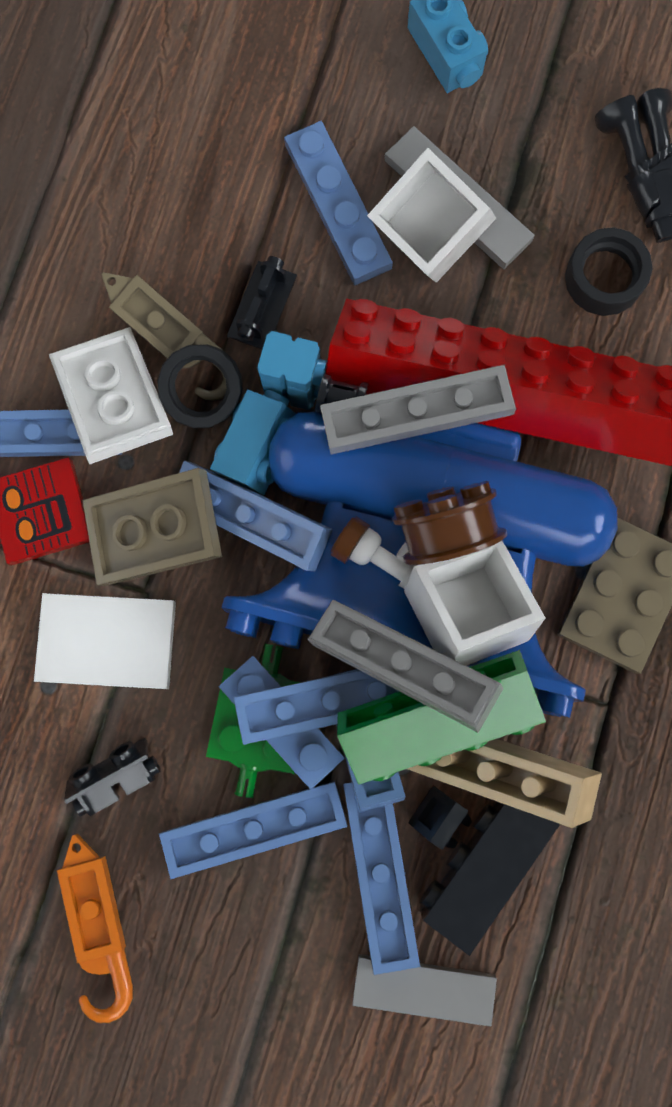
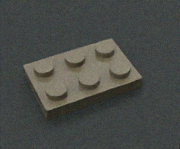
(152, 527)
(623, 599)

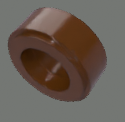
(349, 539)

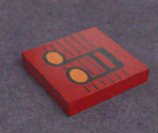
(41, 512)

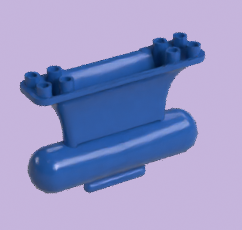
(541, 509)

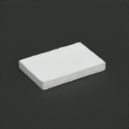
(110, 395)
(105, 641)

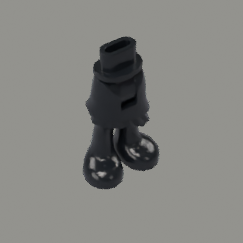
(647, 177)

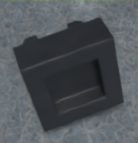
(439, 818)

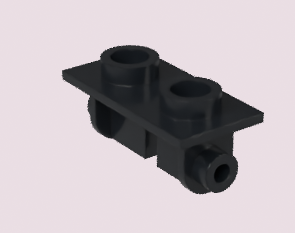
(262, 302)
(92, 786)

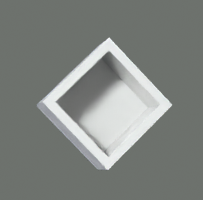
(432, 215)
(474, 604)

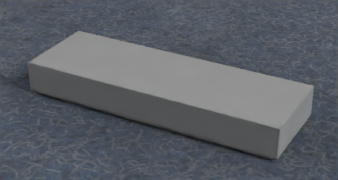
(427, 992)

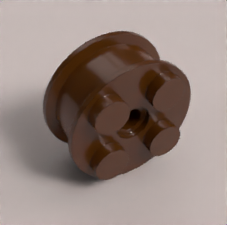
(449, 524)

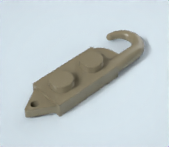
(157, 322)

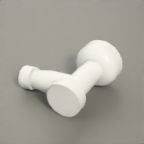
(369, 550)

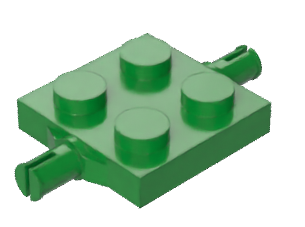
(226, 740)

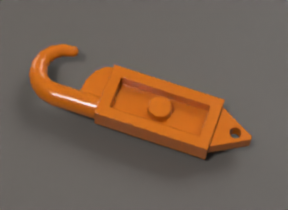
(95, 926)

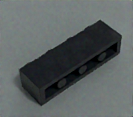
(484, 873)

